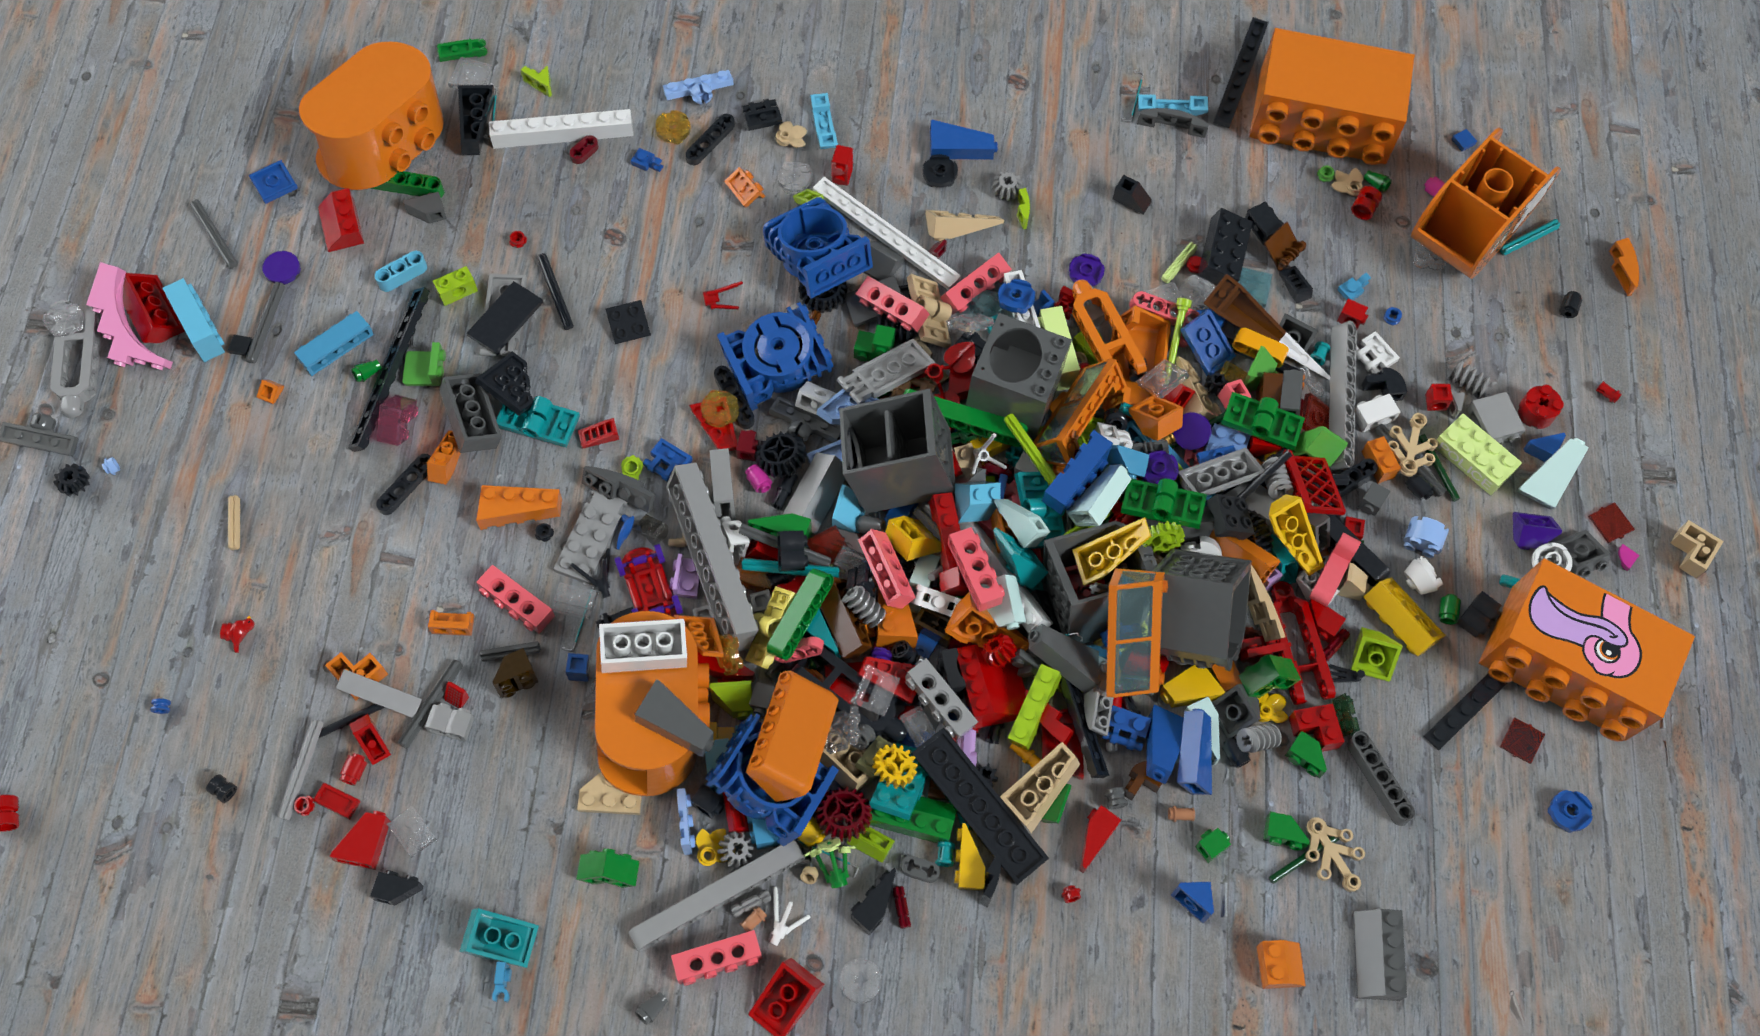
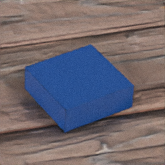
(1464, 140)

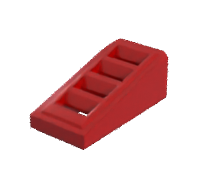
(600, 439)

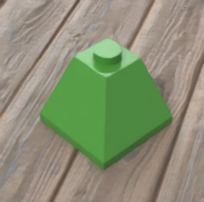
(1262, 363)

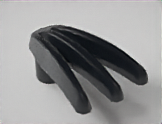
(1347, 674)

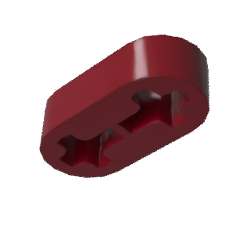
(582, 148)

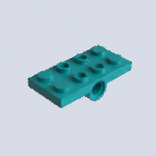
(541, 421)
(1031, 490)
(900, 801)

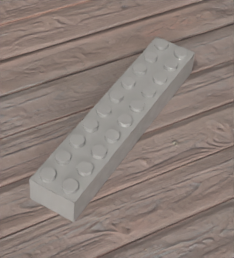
(711, 554)

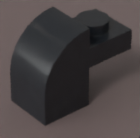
(1388, 381)

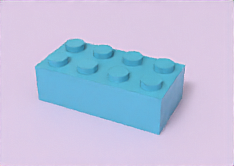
(195, 319)

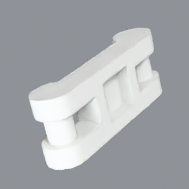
(937, 600)

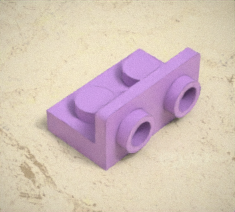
(686, 579)

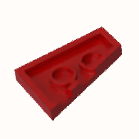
(720, 436)
(894, 668)

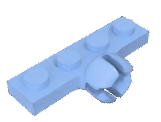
(699, 87)

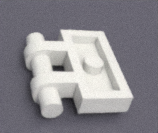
(1378, 350)
(1116, 436)

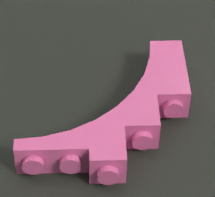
(107, 299)

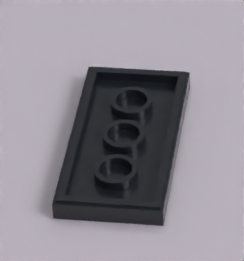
(504, 317)

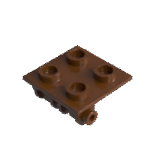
(1284, 246)

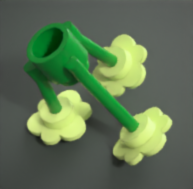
(837, 877)

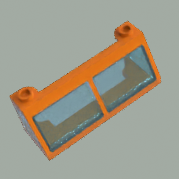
(1060, 433)
(1134, 632)

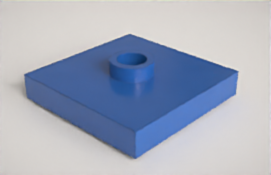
(273, 181)

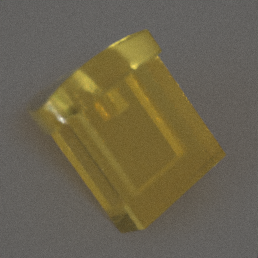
(1233, 372)

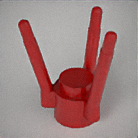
(712, 297)

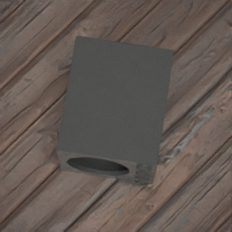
(1019, 372)
(899, 450)

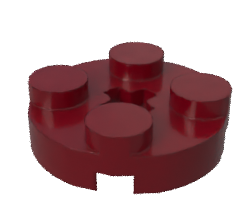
(991, 467)

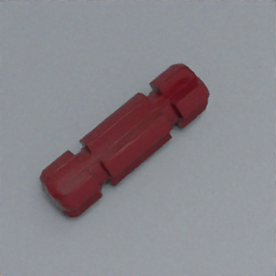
(1336, 643)
(901, 907)

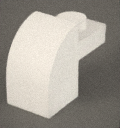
(1207, 546)

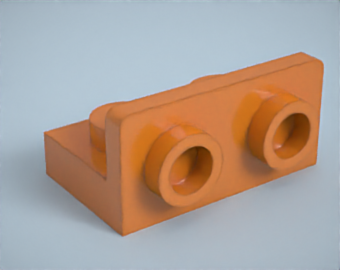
(744, 187)

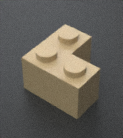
(1698, 545)

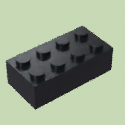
(1225, 246)

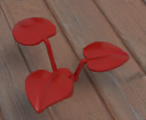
(961, 358)

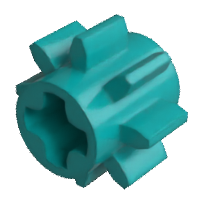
(1014, 455)

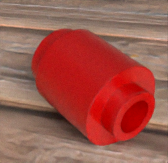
(353, 769)

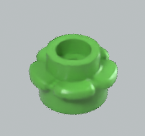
(1326, 170)

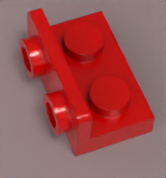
(1257, 647)

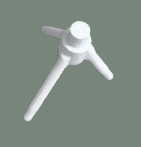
(983, 455)
(780, 928)

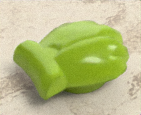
(632, 466)

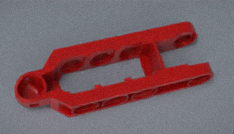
(1285, 602)

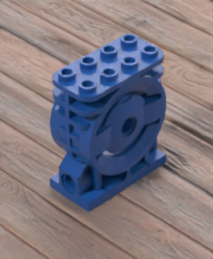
(817, 246)
(767, 334)
(752, 799)

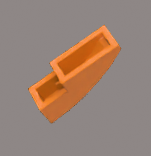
(1625, 265)

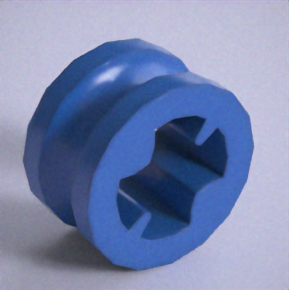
(1395, 311)
(160, 706)

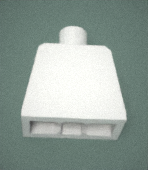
(736, 542)

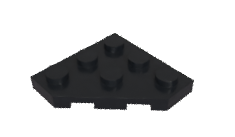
(508, 383)

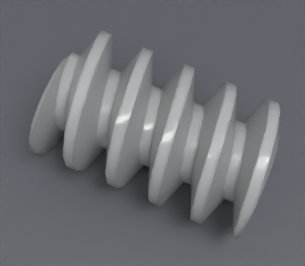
(1470, 378)
(1279, 482)
(864, 605)
(1259, 738)

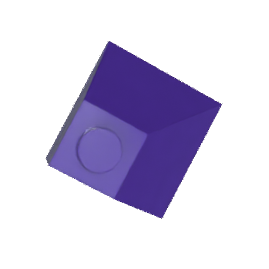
(1533, 530)

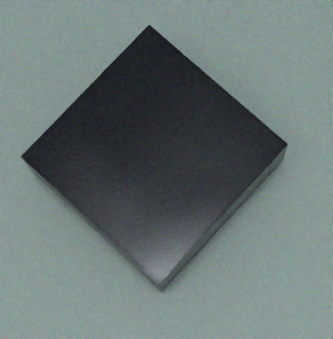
(240, 345)

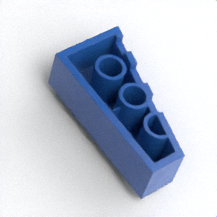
(1078, 473)

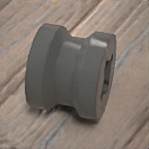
(867, 735)
(1116, 798)

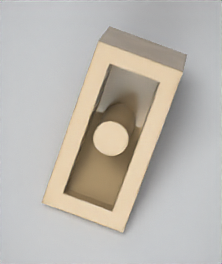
(1353, 583)

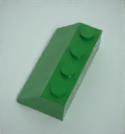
(929, 821)

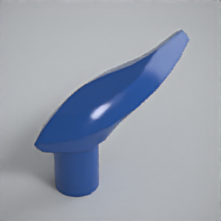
(625, 530)

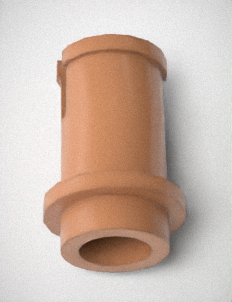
(1181, 814)
(753, 919)

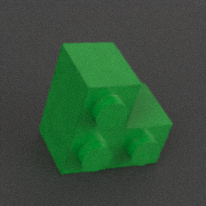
(872, 345)
(1269, 674)
(608, 868)

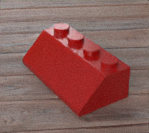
(150, 308)

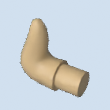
(678, 542)

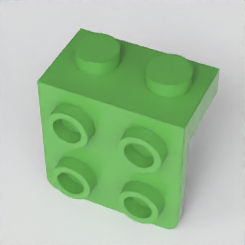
(424, 367)

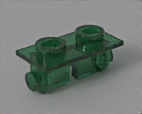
(1344, 709)

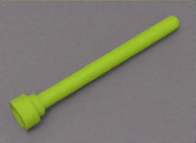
(1182, 306)

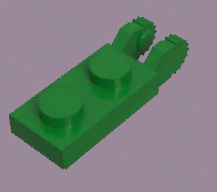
(462, 48)

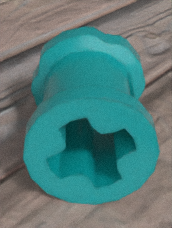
(1320, 352)
(945, 854)

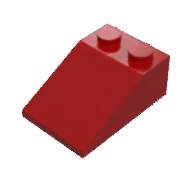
(786, 998)

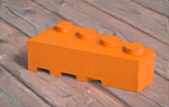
(516, 504)
(895, 626)

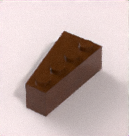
(843, 623)

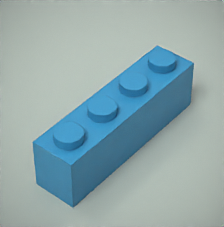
(334, 343)

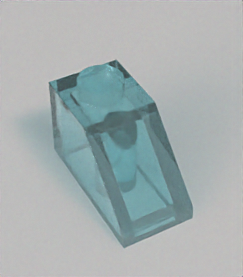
(986, 303)

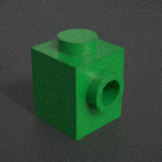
(1213, 844)

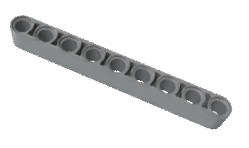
(1343, 390)
(715, 895)

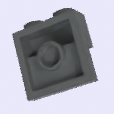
(1586, 553)

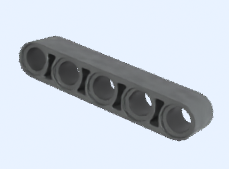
(1380, 788)

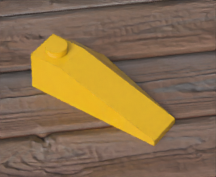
(1295, 532)
(1107, 552)

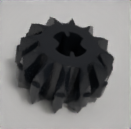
(71, 479)

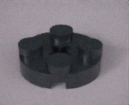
(940, 179)

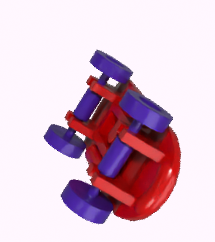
(648, 581)

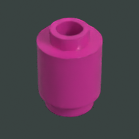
(1433, 185)
(758, 479)

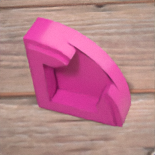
(1627, 557)

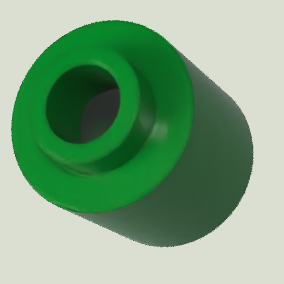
(1449, 609)

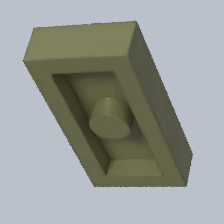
(866, 760)

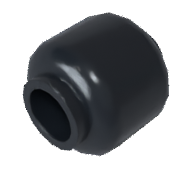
(1116, 418)

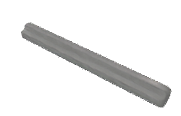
(300, 769)

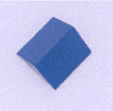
(1195, 898)

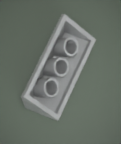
(1221, 473)
(817, 489)

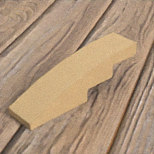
(1263, 610)

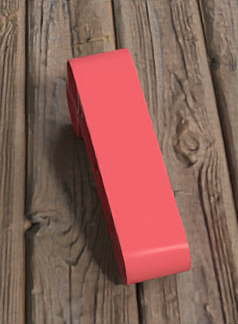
(1165, 307)
(1334, 569)

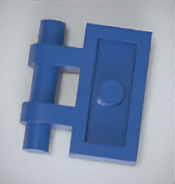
(667, 454)
(1128, 722)

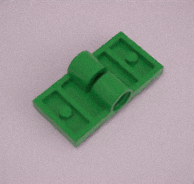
(1263, 420)
(1164, 502)

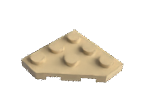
(602, 797)

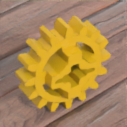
(894, 766)

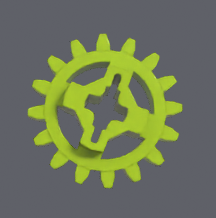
(1165, 537)

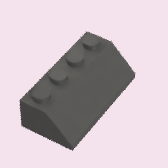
(1380, 954)

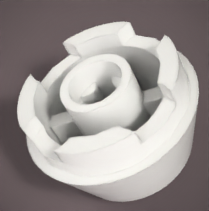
(1555, 553)
(1422, 576)

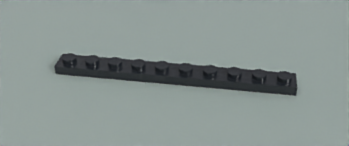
(389, 368)
(1075, 702)
(1463, 711)

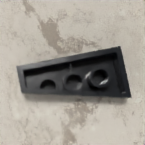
(474, 114)

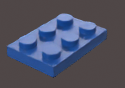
(1208, 342)

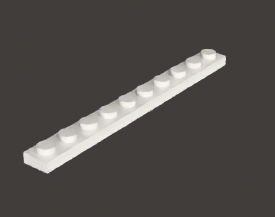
(887, 234)

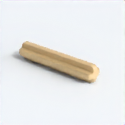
(233, 522)

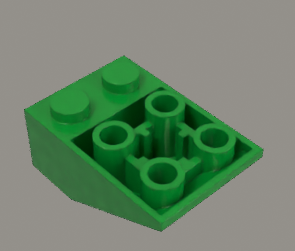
(784, 522)

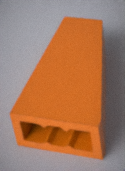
(1262, 561)

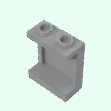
(1498, 417)

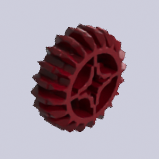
(840, 800)

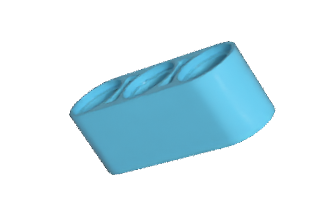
(408, 268)

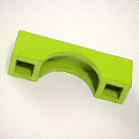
(1039, 694)

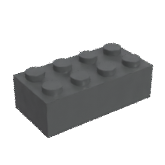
(470, 413)

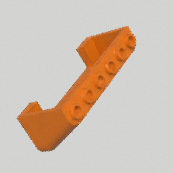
(1152, 339)
(792, 737)

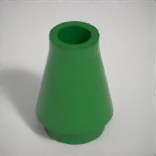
(1378, 180)
(365, 370)

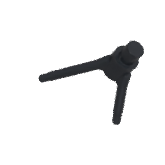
(602, 583)

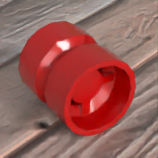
(1366, 203)
(8, 817)

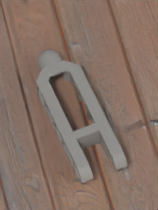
(74, 397)

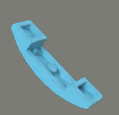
(1196, 105)
(823, 121)

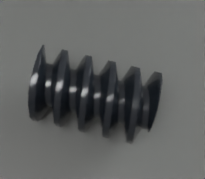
(899, 330)

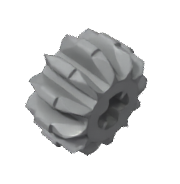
(1006, 185)
(729, 844)

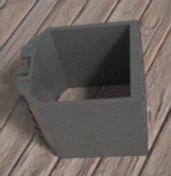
(1203, 608)
(1090, 614)

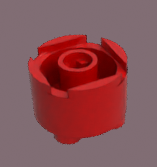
(1540, 406)

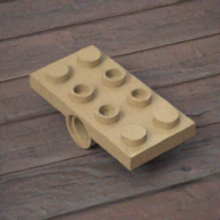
(927, 295)

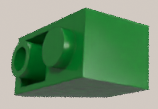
(1308, 754)
(1285, 831)

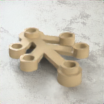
(1417, 422)
(1332, 851)

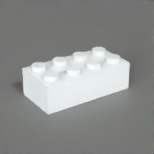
(643, 645)

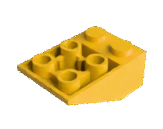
(911, 538)

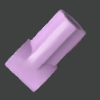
(967, 744)

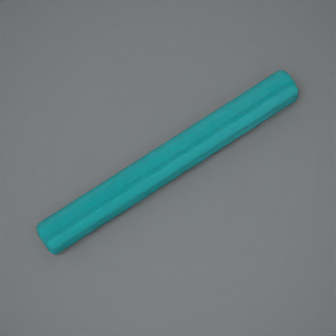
(772, 566)

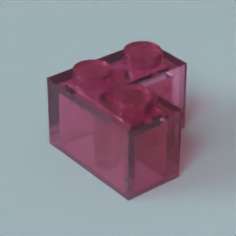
(394, 419)

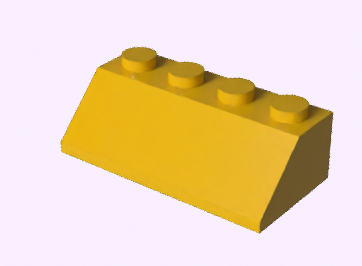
(1403, 616)

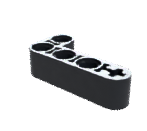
(1368, 466)

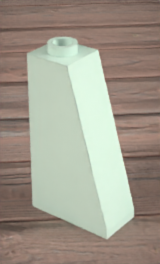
(1552, 478)
(1100, 497)

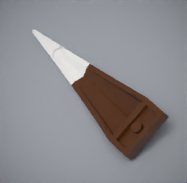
(1238, 307)

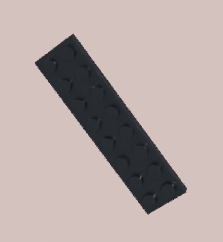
(980, 806)

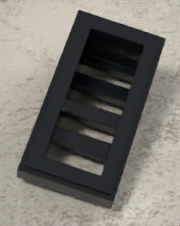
(1298, 294)

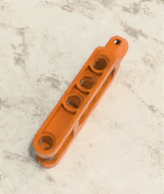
(1124, 344)

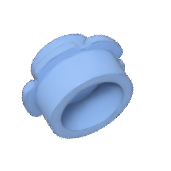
(111, 466)

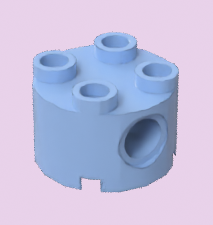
(1425, 535)

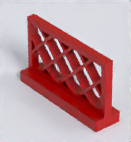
(1300, 484)

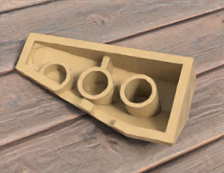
(947, 226)

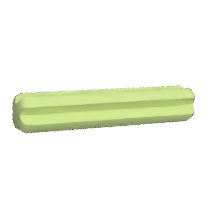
(1180, 261)

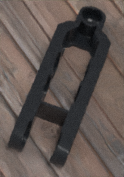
(887, 725)

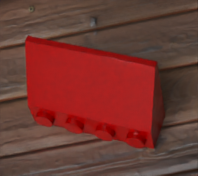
(990, 692)

